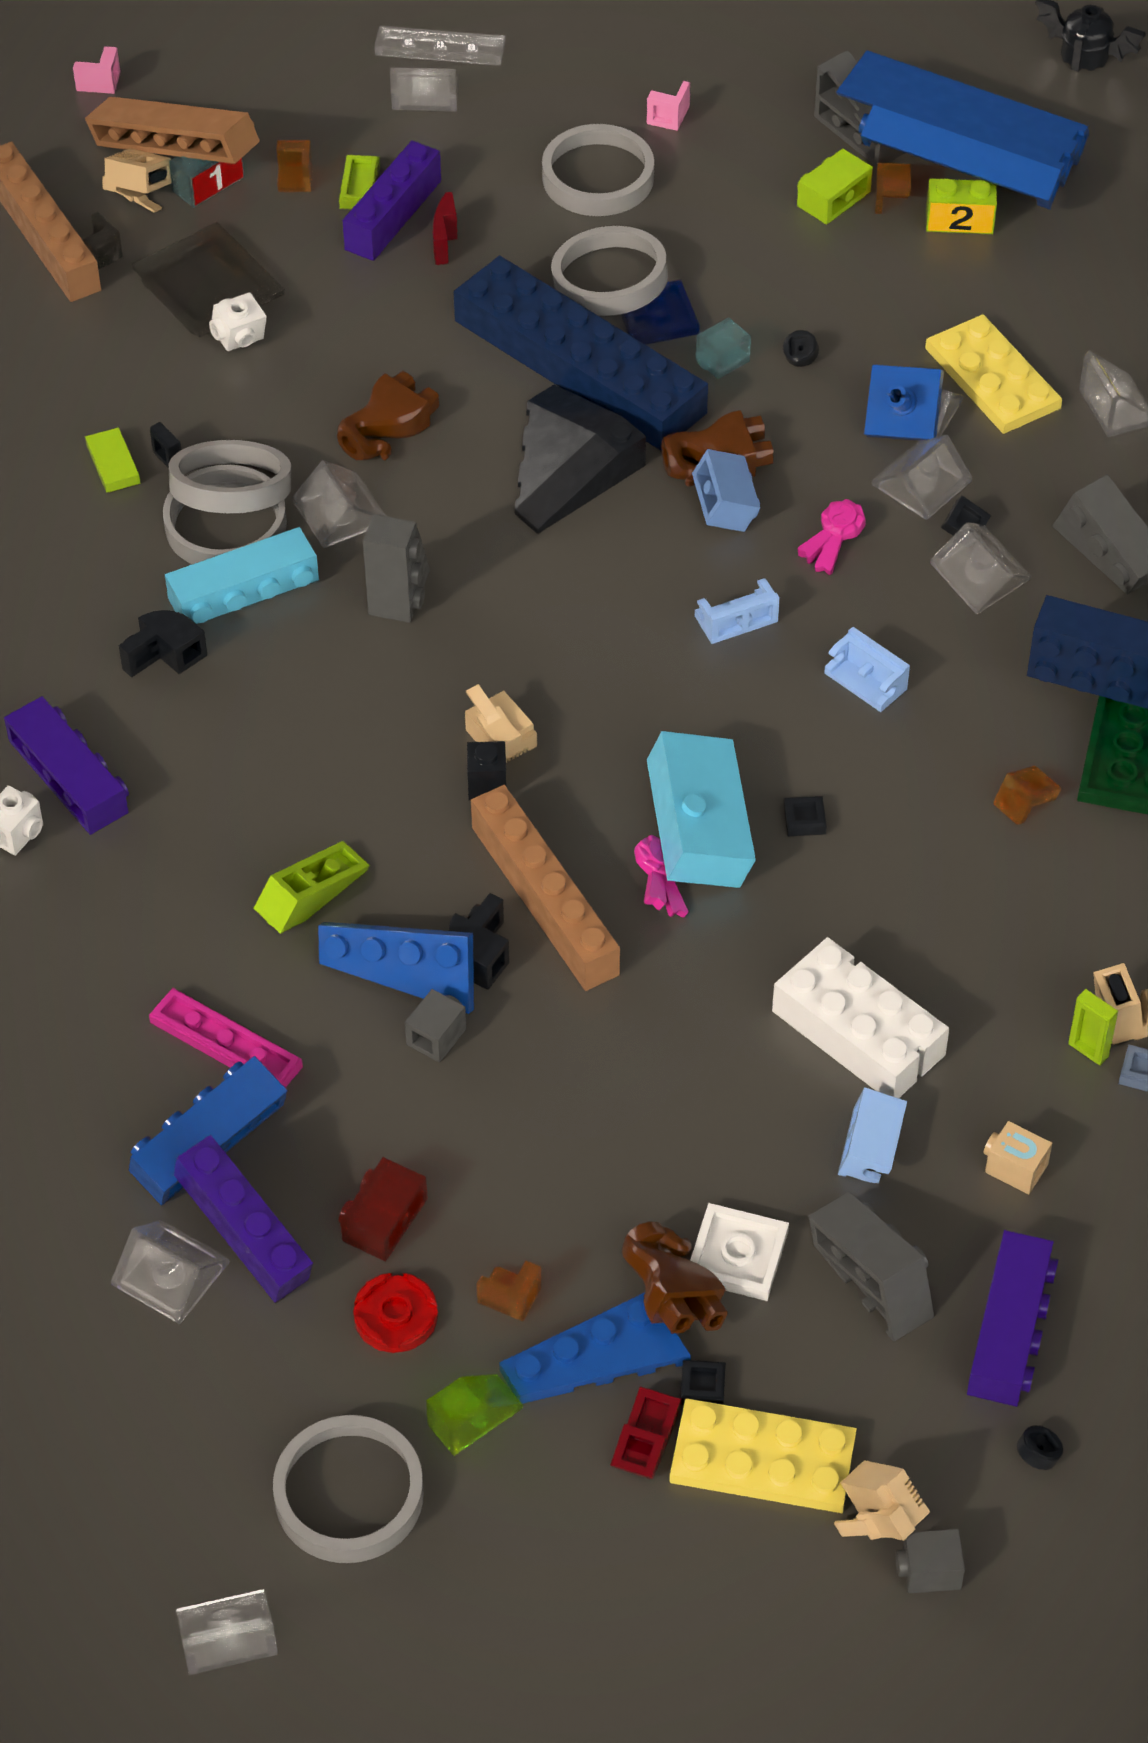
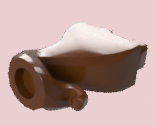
(390, 413)
(728, 434)
(674, 1286)

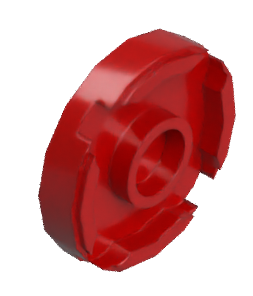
(395, 1312)

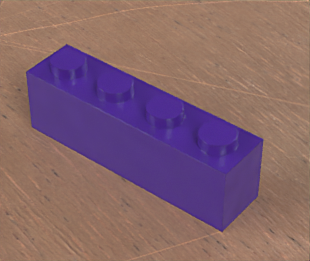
(392, 200)
(67, 764)
(243, 1218)
(1010, 1319)

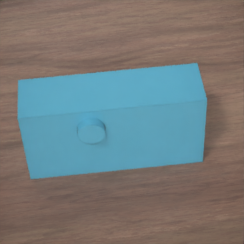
(700, 810)

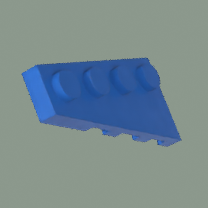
(402, 958)
(594, 1352)

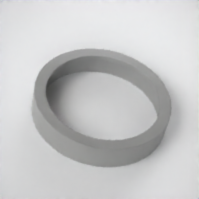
(598, 203)
(616, 301)
(217, 476)
(229, 499)
(351, 1549)

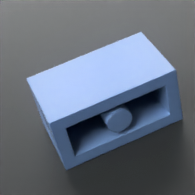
(726, 490)

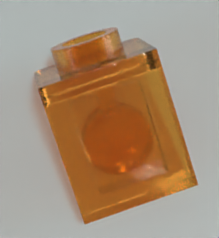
(1024, 790)

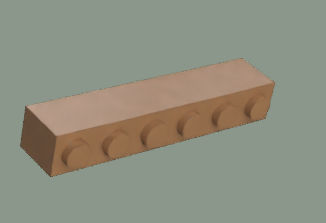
(173, 129)
(46, 227)
(545, 888)

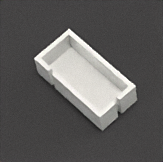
(860, 1019)

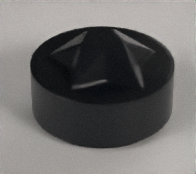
(800, 348)
(1040, 1447)

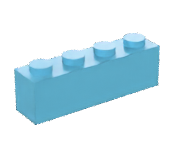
(243, 576)

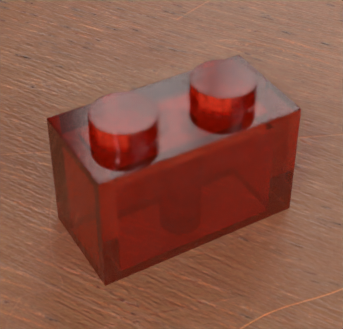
(383, 1208)

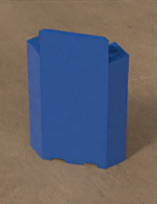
(964, 127)

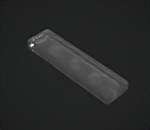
(440, 45)

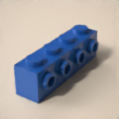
(226, 1112)

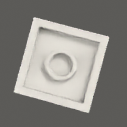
(740, 1249)

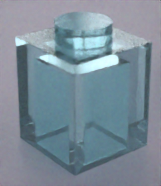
(723, 348)

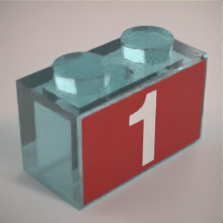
(201, 179)

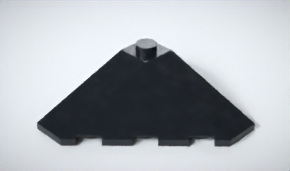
(572, 455)

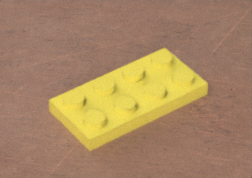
(993, 374)
(763, 1455)

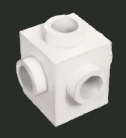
(238, 322)
(18, 819)

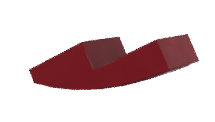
(444, 228)
(646, 1433)

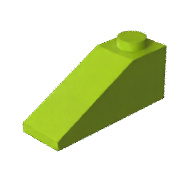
(308, 885)

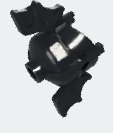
(1087, 35)

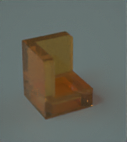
(294, 165)
(892, 181)
(510, 1292)

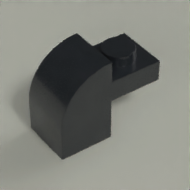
(163, 636)
(489, 948)

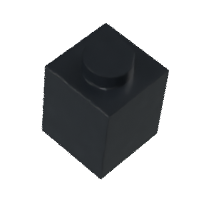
(485, 767)

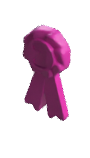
(839, 522)
(658, 890)

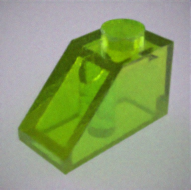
(470, 1409)

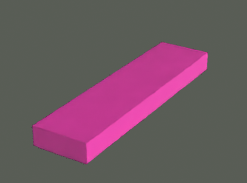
(221, 1036)

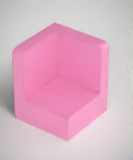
(100, 76)
(667, 109)

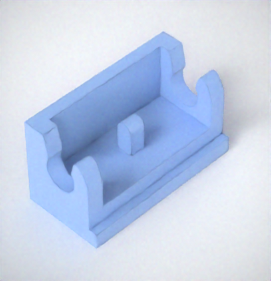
(739, 614)
(868, 669)
(872, 1136)

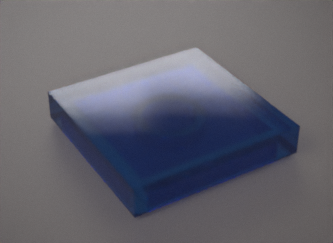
(664, 318)

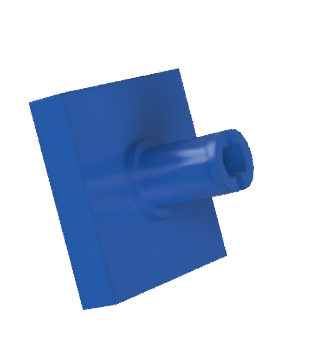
(903, 402)

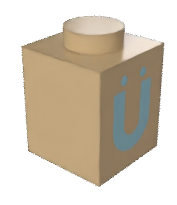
(1017, 1156)

